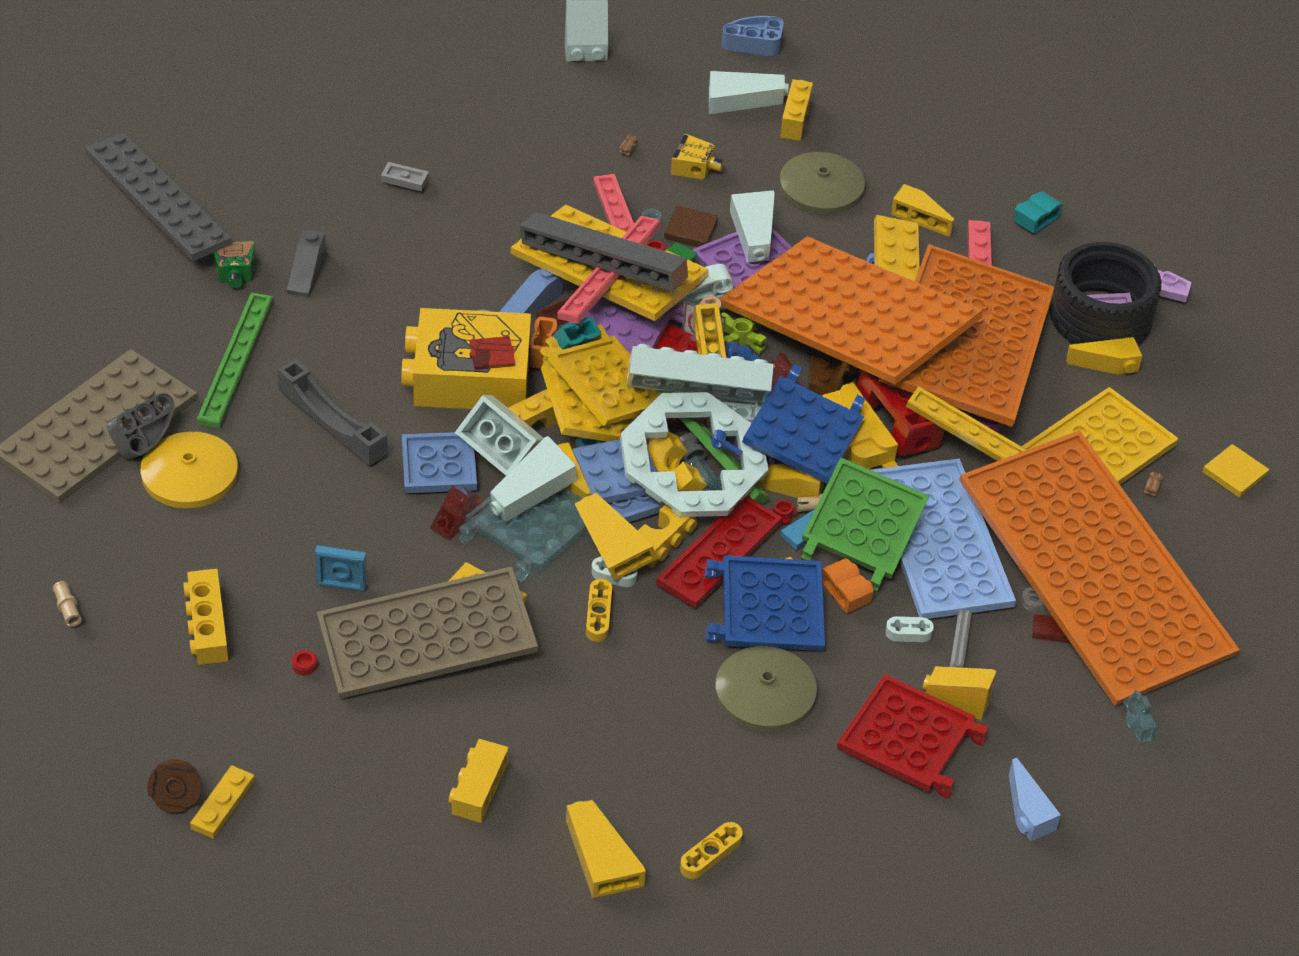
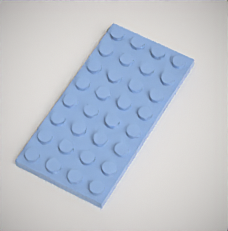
(950, 552)

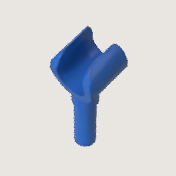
(718, 441)

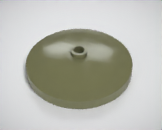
(822, 183)
(765, 689)

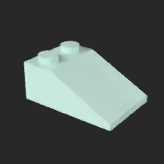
(586, 30)

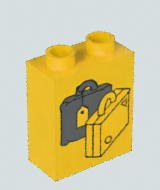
(442, 367)

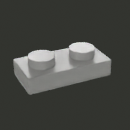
(404, 176)

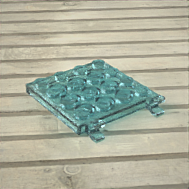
(534, 534)

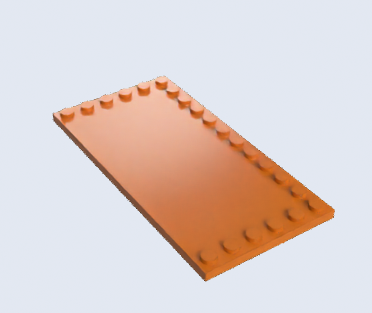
(1098, 567)

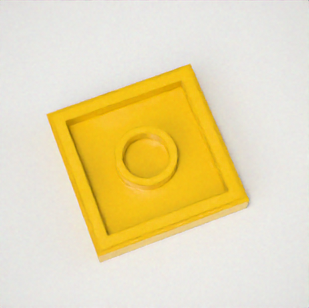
(1235, 470)

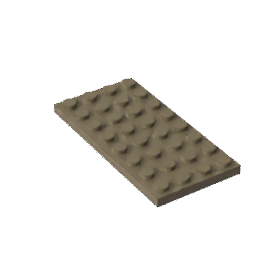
(71, 438)
(426, 632)

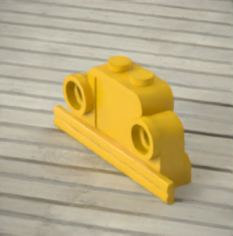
(872, 441)

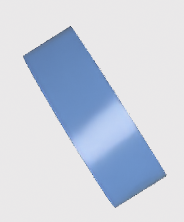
(754, 35)

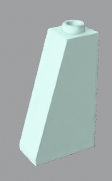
(744, 91)
(753, 222)
(533, 480)

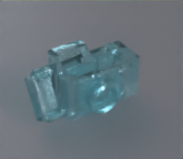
(706, 471)
(1140, 717)

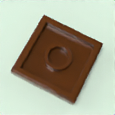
(690, 226)

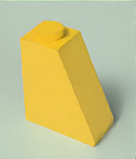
(962, 687)

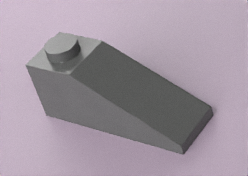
(307, 262)

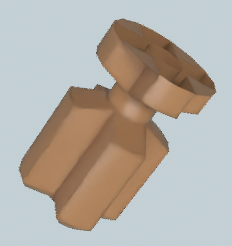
(627, 145)
(1153, 484)

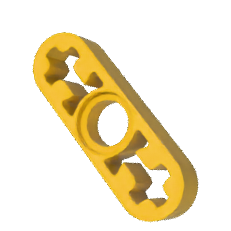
(602, 618)
(706, 860)

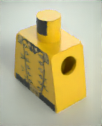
(695, 158)

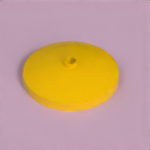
(189, 470)

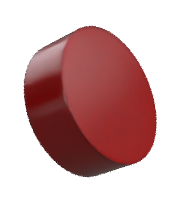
(304, 662)

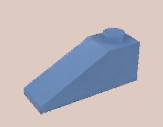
(535, 293)

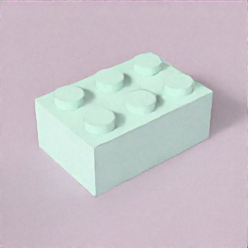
(498, 434)

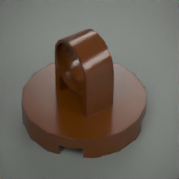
(174, 785)

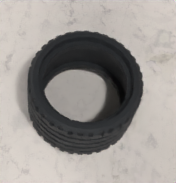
(1108, 269)

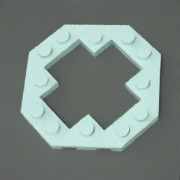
(663, 485)

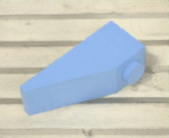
(1032, 808)

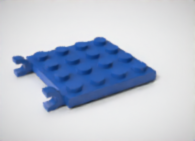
(804, 427)
(769, 603)

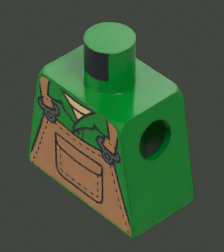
(235, 263)

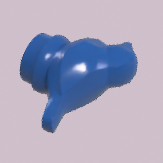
(735, 349)

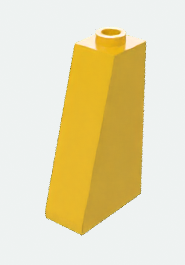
(615, 538)
(602, 852)

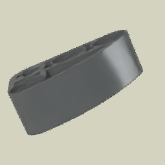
(140, 432)

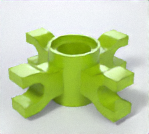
(743, 333)

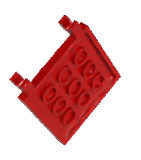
(910, 734)

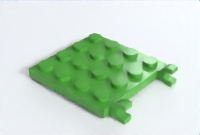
(864, 519)

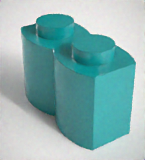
(1037, 212)
(577, 334)

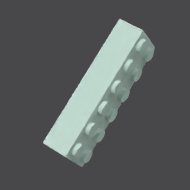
(695, 373)

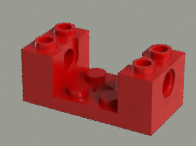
(910, 429)

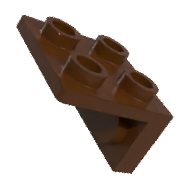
(826, 375)

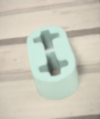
(624, 581)
(909, 629)

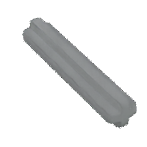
(960, 639)

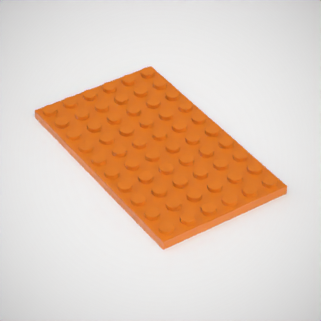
(851, 309)
(992, 359)

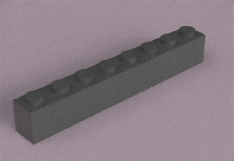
(604, 251)

